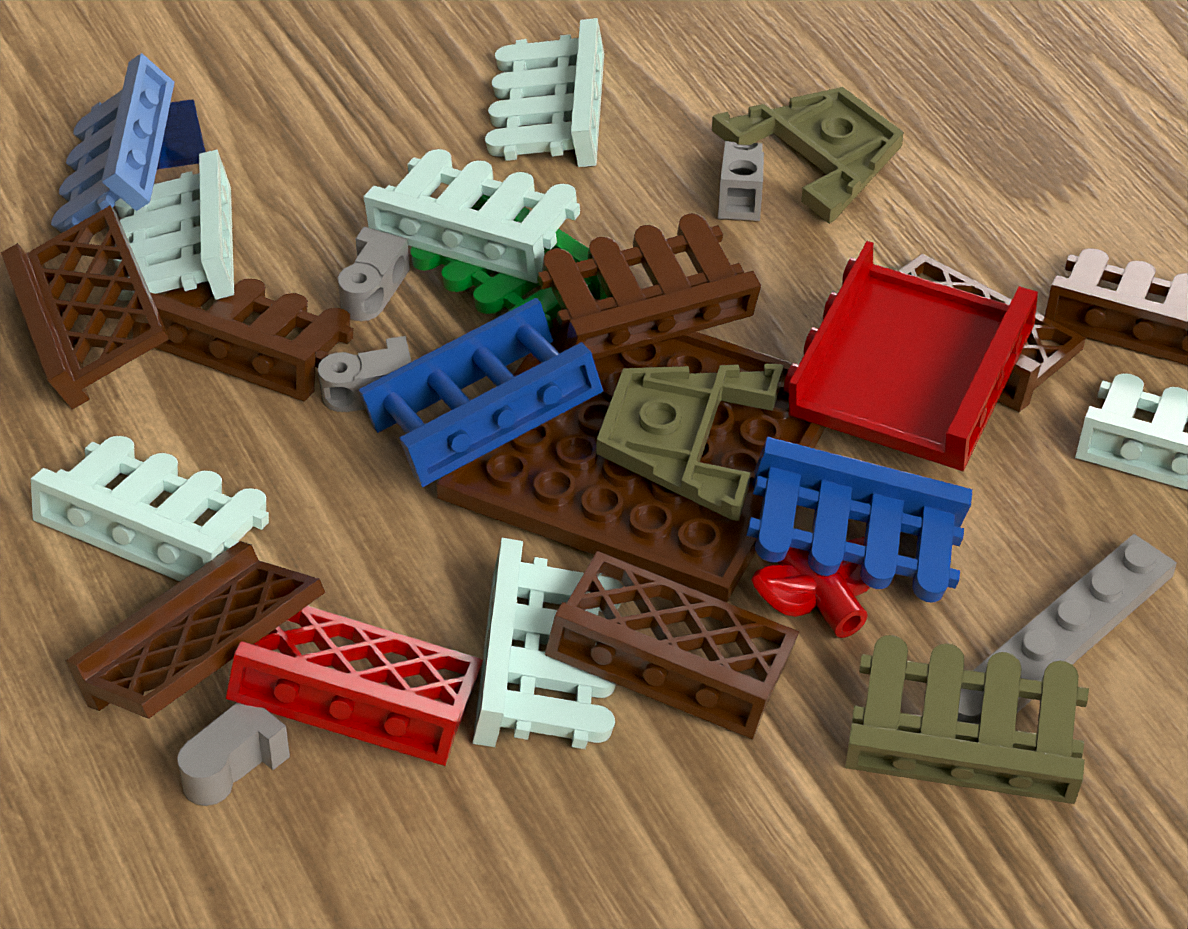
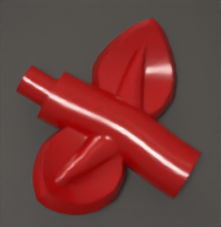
(798, 589)

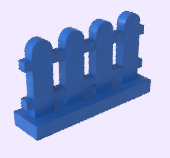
(865, 492)

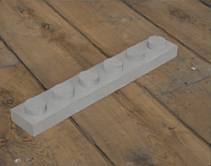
(1081, 615)

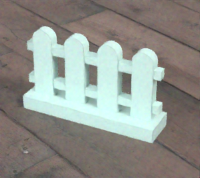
(554, 71)
(184, 232)
(472, 236)
(1136, 446)
(127, 524)
(528, 665)

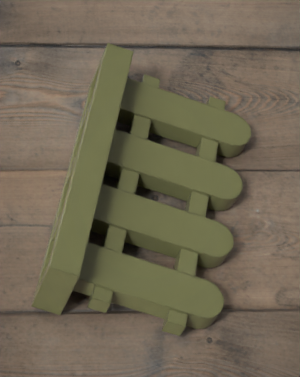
(963, 753)

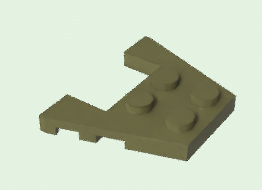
(829, 130)
(663, 423)

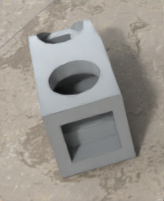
(741, 182)
(375, 275)
(345, 373)
(229, 751)

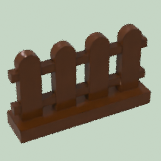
(656, 313)
(1122, 315)
(254, 350)

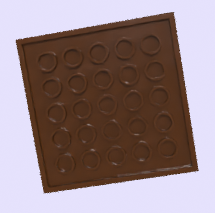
(568, 493)

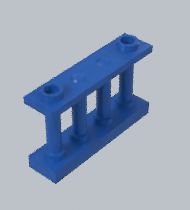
(494, 416)

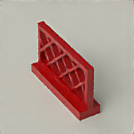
(356, 701)

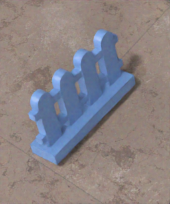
(118, 147)

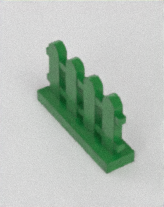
(503, 289)

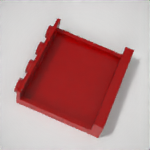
(909, 361)

